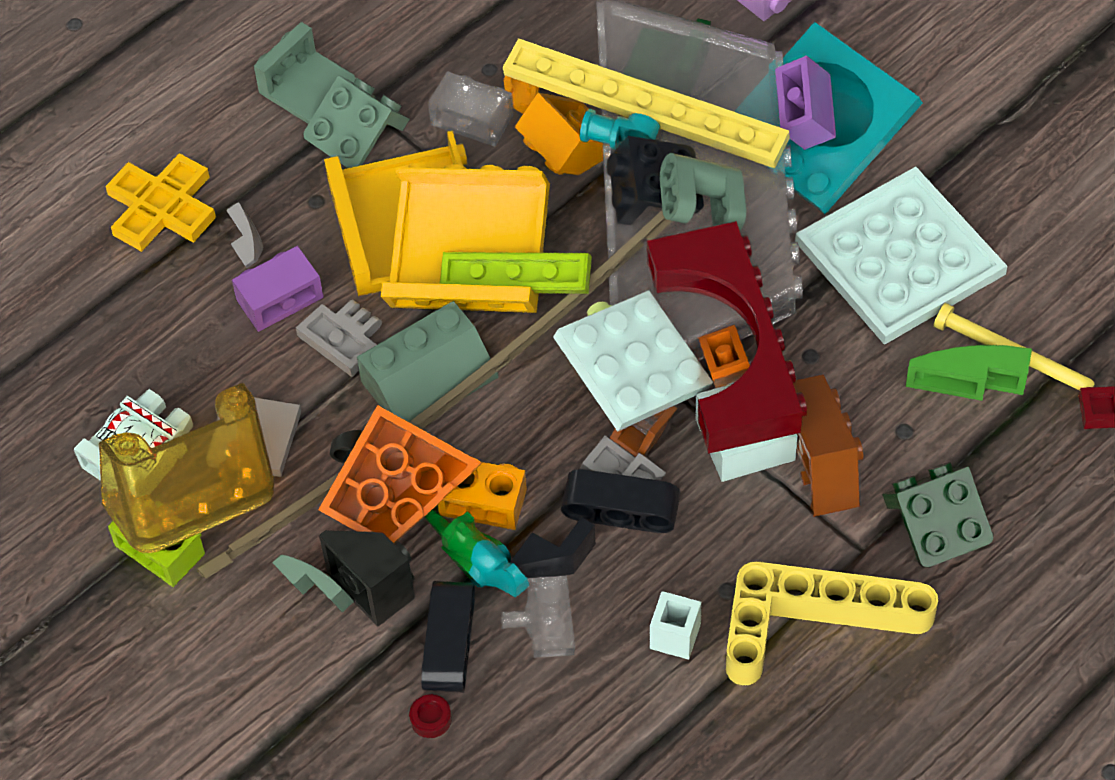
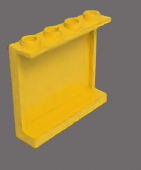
(368, 209)
(464, 213)

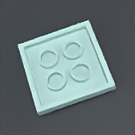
(632, 360)

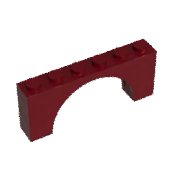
(763, 399)

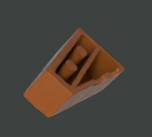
(828, 449)

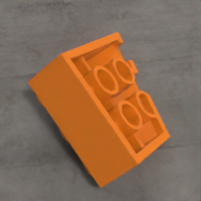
(394, 477)

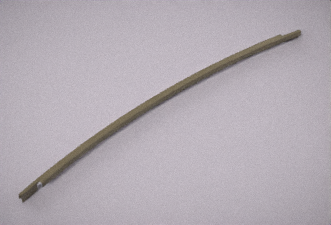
(289, 514)

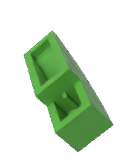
(970, 370)

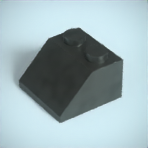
(370, 571)

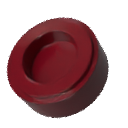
(430, 716)

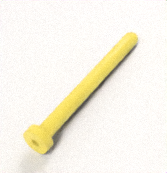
(947, 318)

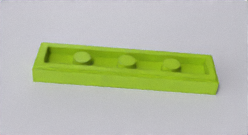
(540, 271)

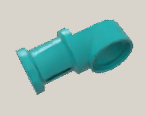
(614, 131)

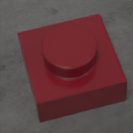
(1097, 407)

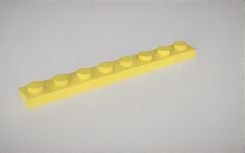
(629, 95)

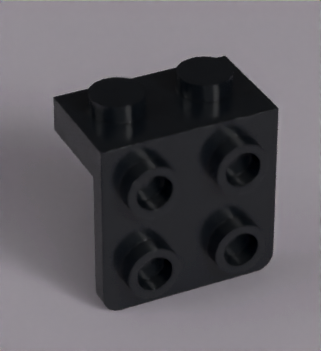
(636, 175)

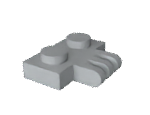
(340, 335)

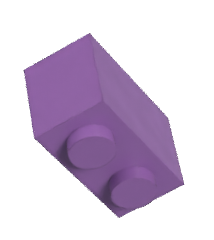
(805, 102)
(277, 288)

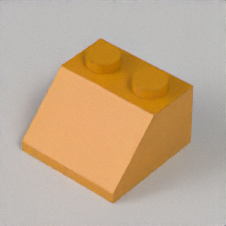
(553, 129)

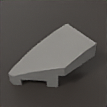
(250, 244)
(613, 459)

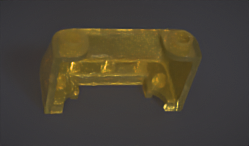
(189, 481)

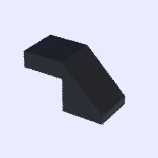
(545, 559)

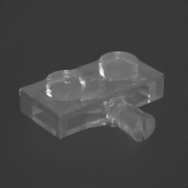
(546, 617)

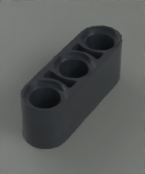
(621, 501)
(448, 636)

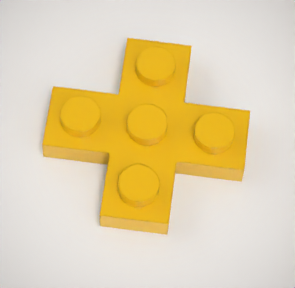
(160, 202)

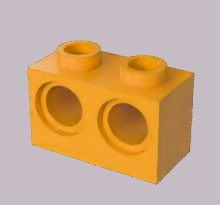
(481, 499)

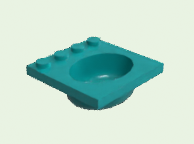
(866, 114)

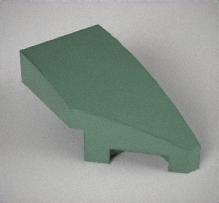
(304, 576)

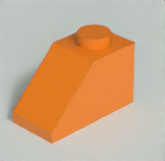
(724, 355)

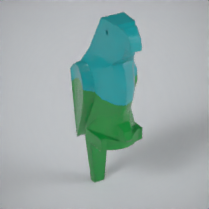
(478, 554)

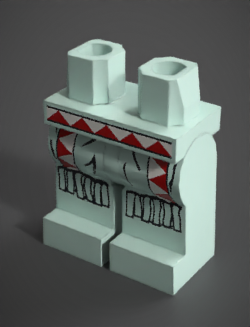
(138, 418)

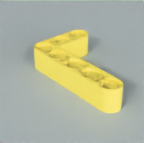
(817, 606)

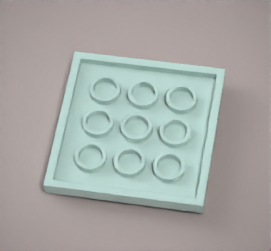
(900, 254)

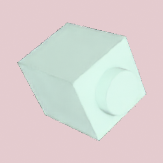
(675, 625)

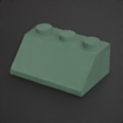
(423, 362)

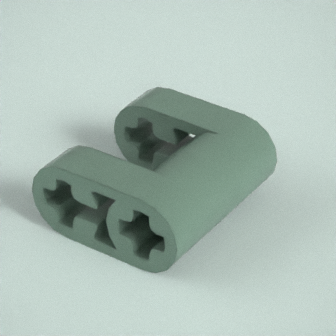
(686, 176)

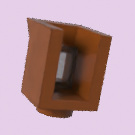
(643, 434)

